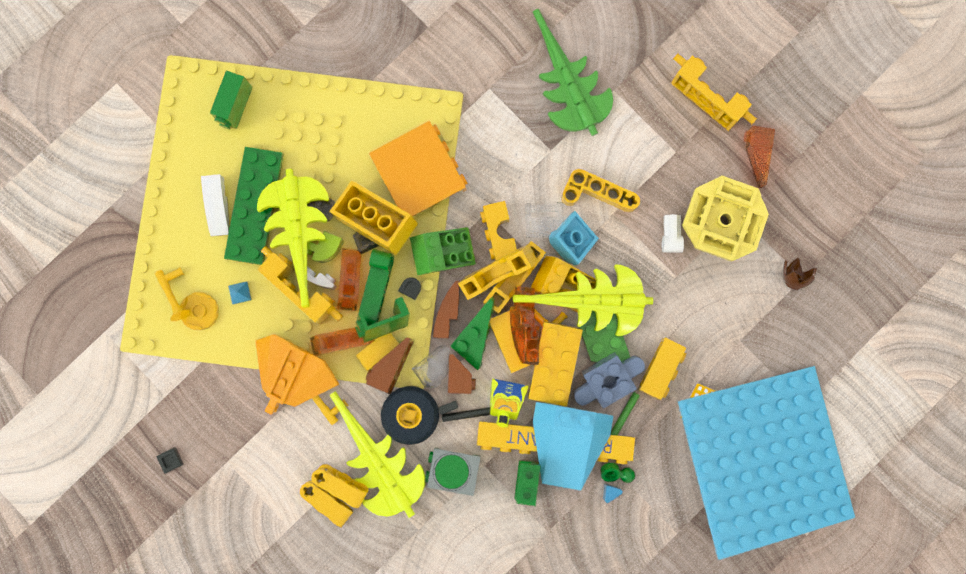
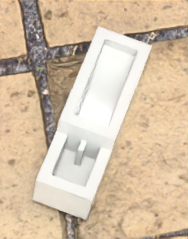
(215, 204)

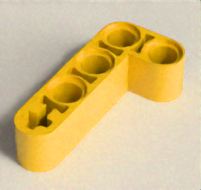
(602, 194)

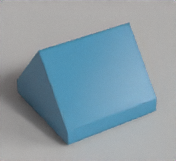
(610, 493)

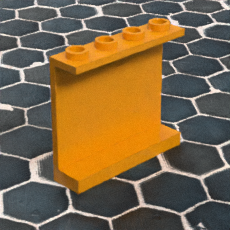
(418, 169)

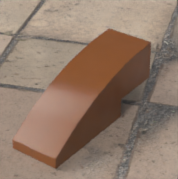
(447, 312)

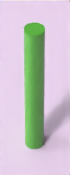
(625, 413)

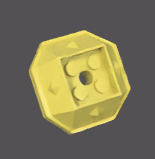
(741, 207)

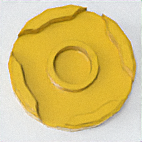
(202, 310)

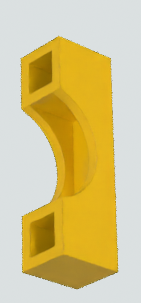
(509, 265)
(506, 288)

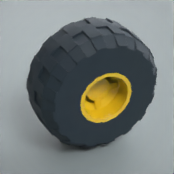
(409, 415)

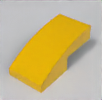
(376, 351)

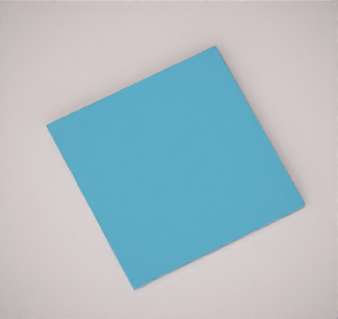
(766, 461)

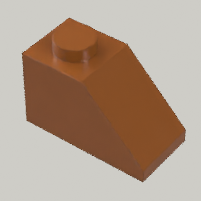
(459, 378)

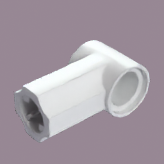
(672, 240)

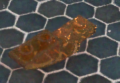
(523, 330)

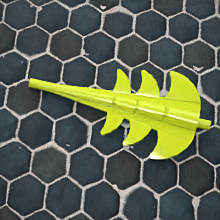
(292, 197)
(624, 299)
(395, 490)

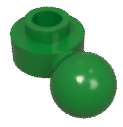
(611, 472)

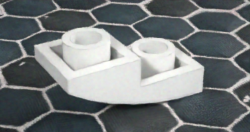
(321, 280)

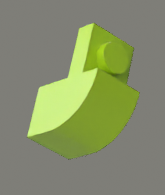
(325, 250)

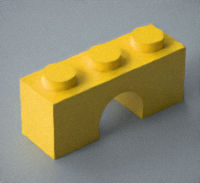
(495, 215)

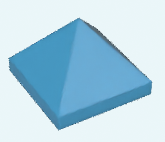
(239, 292)

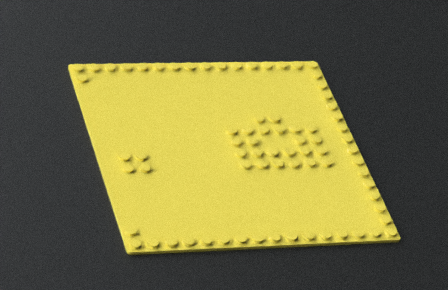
(325, 134)

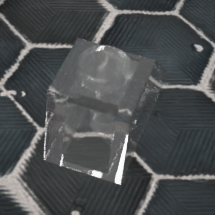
(433, 367)

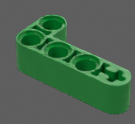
(376, 285)

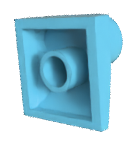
(573, 239)

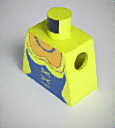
(506, 400)

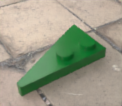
(472, 340)

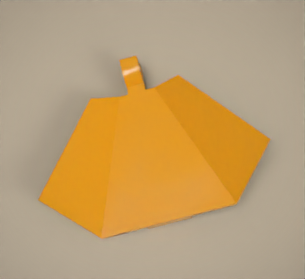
(290, 373)

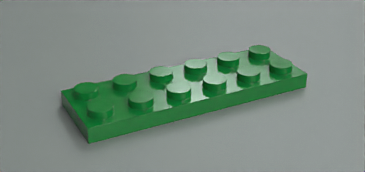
(247, 225)

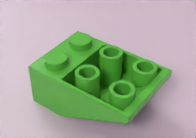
(442, 250)

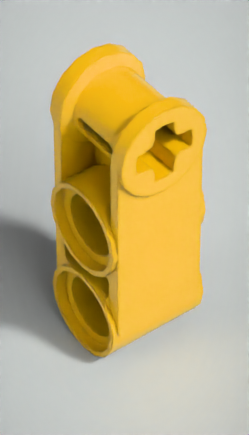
(340, 485)
(326, 504)

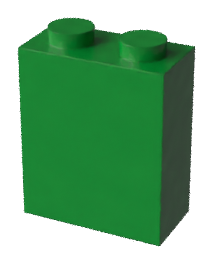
(231, 100)

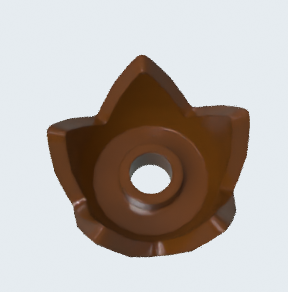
(794, 276)

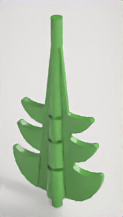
(582, 109)

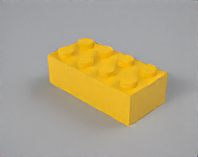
(374, 217)
(557, 362)

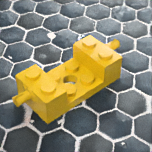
(699, 92)
(277, 269)

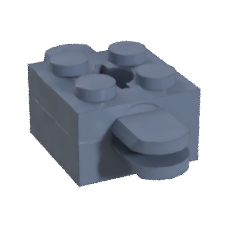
(609, 380)

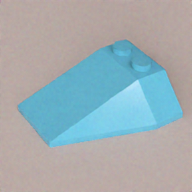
(568, 443)

